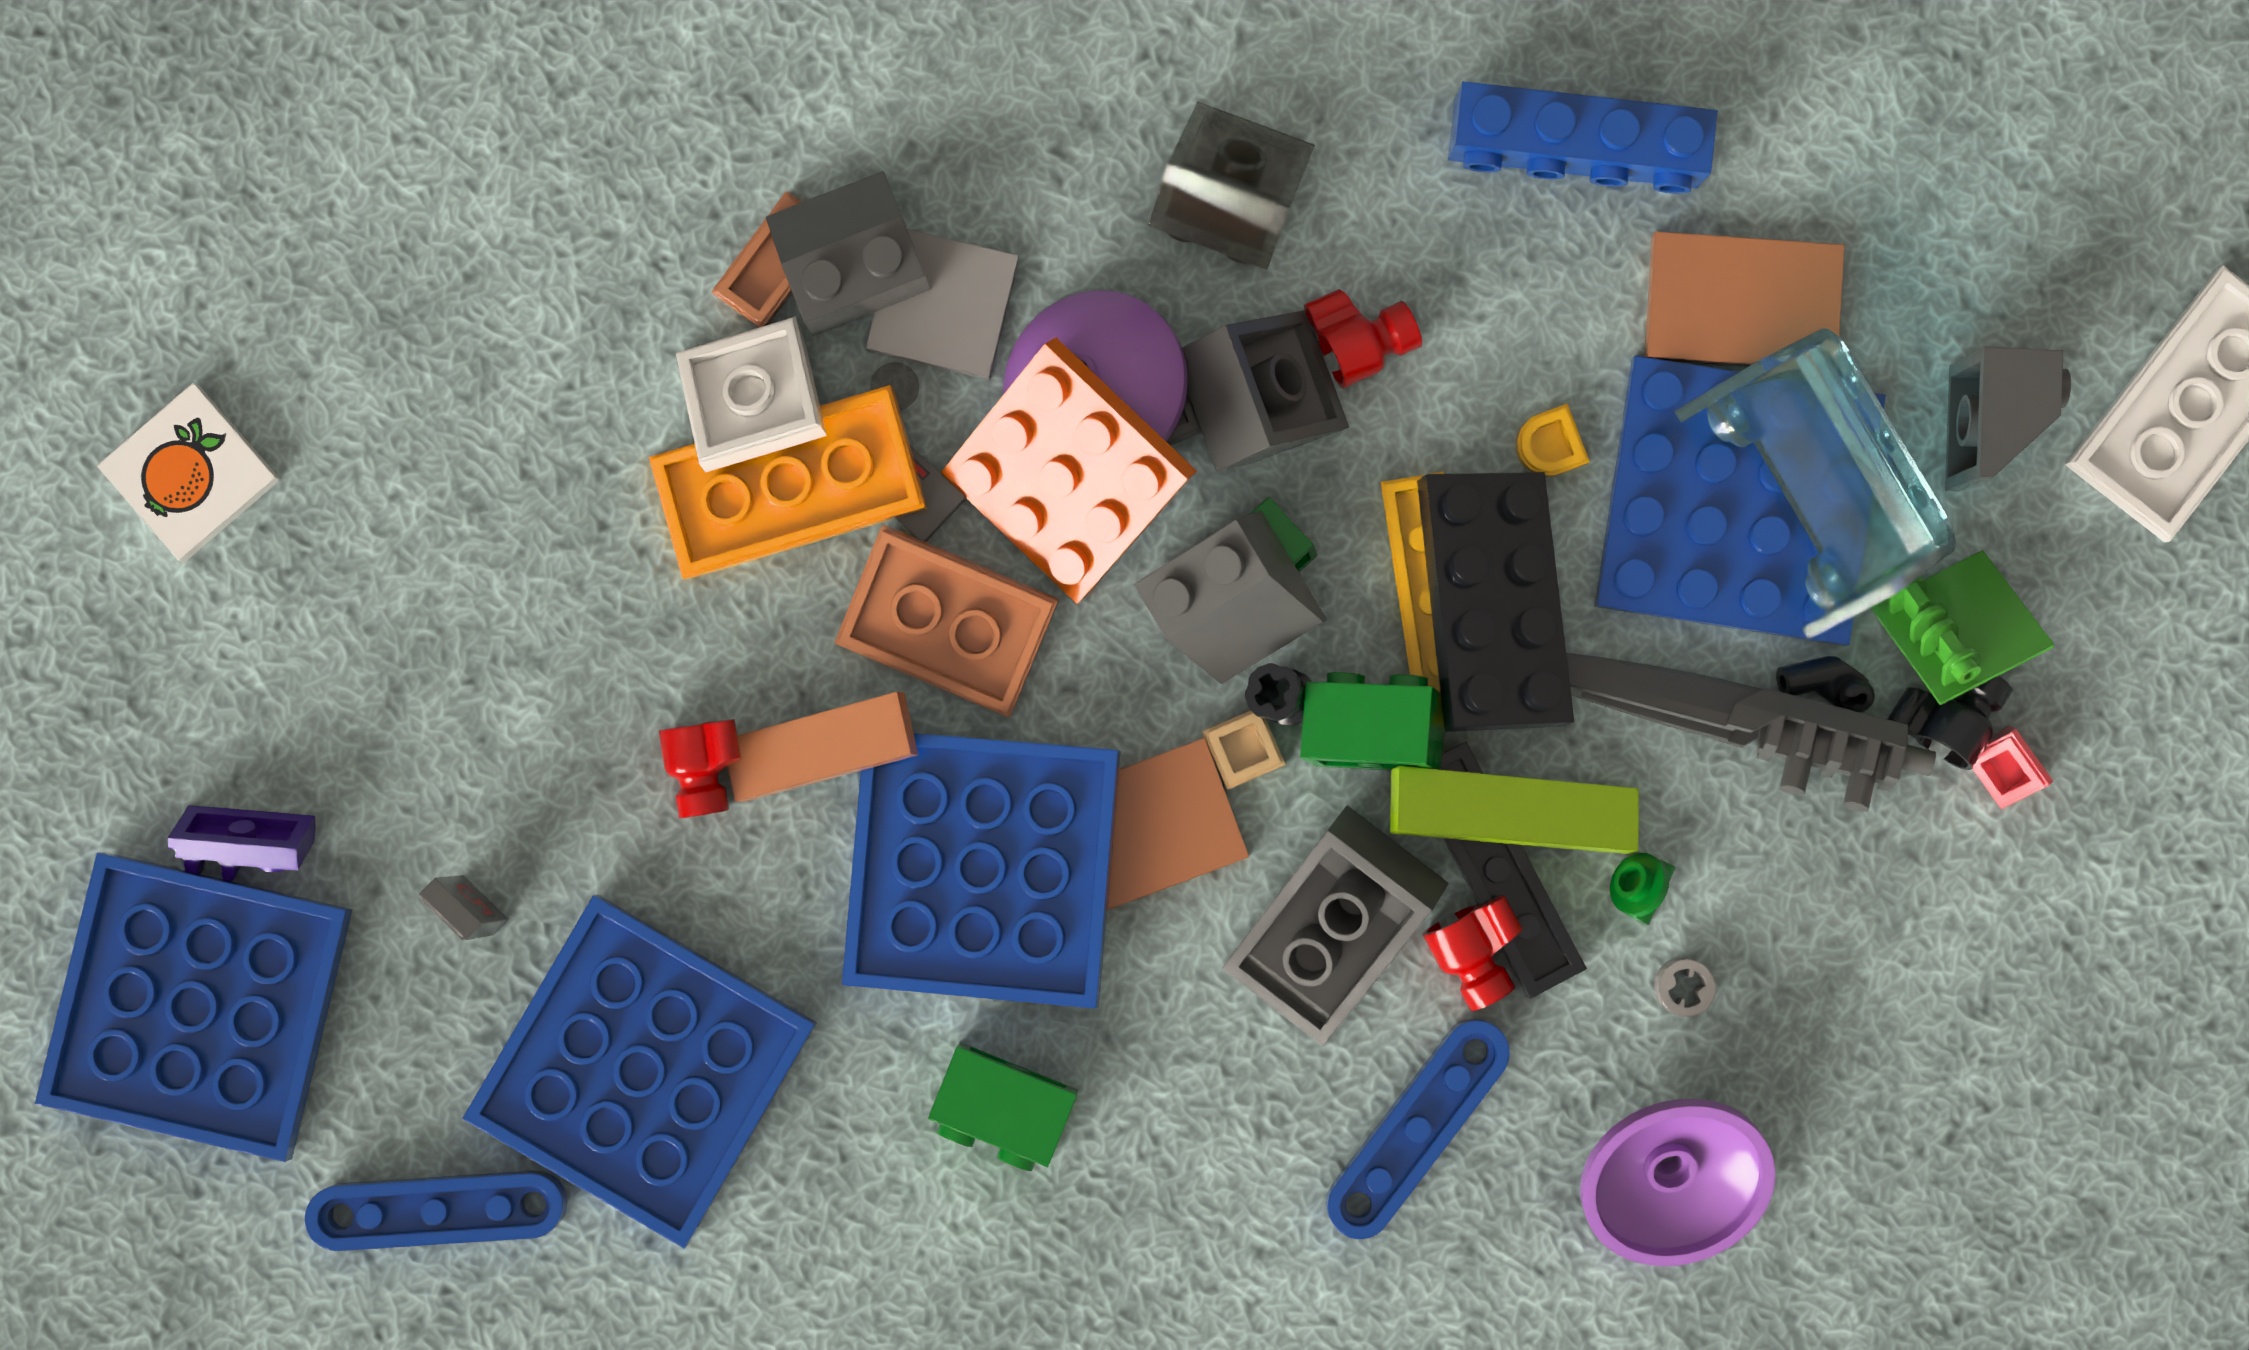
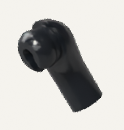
(1830, 679)

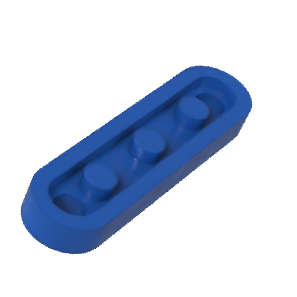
(1417, 1128)
(435, 1210)

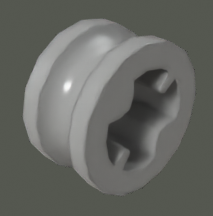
(1703, 993)

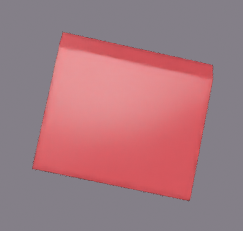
(2010, 768)

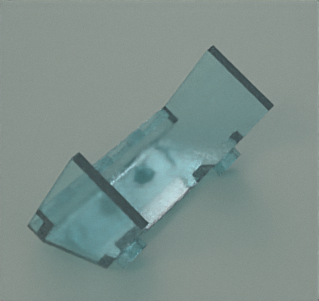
(1838, 470)

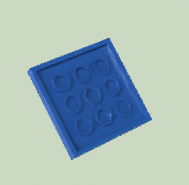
(1699, 521)
(984, 871)
(193, 1006)
(639, 1071)

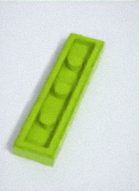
(1514, 810)

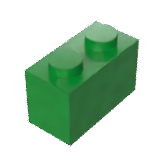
(1372, 723)
(1002, 1106)

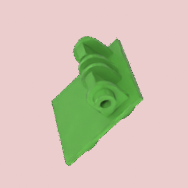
(1962, 627)

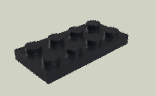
(1495, 601)

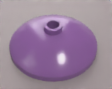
(1121, 344)
(1682, 1206)

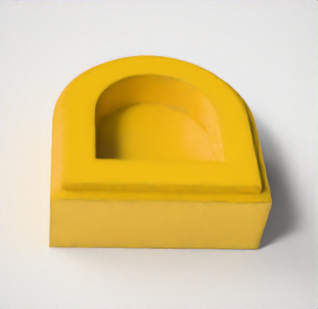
(1551, 443)

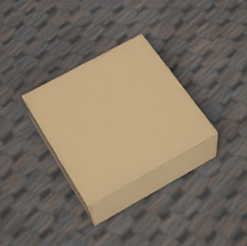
(1243, 749)

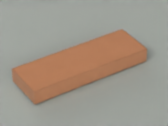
(823, 747)

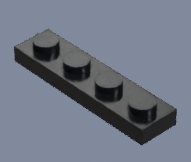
(1543, 950)

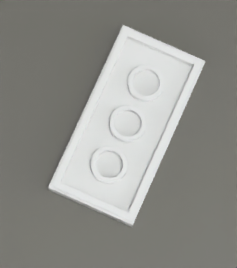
(2178, 414)

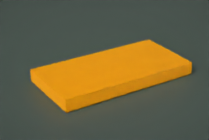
(795, 494)

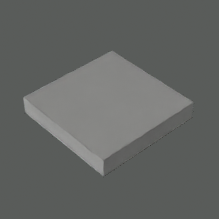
(960, 317)

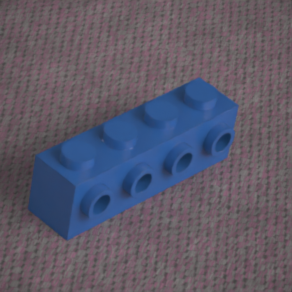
(1582, 136)

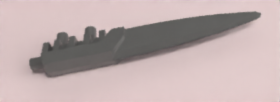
(1739, 714)

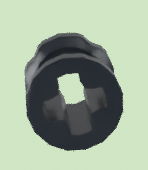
(1263, 690)

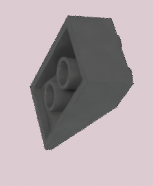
(1336, 925)

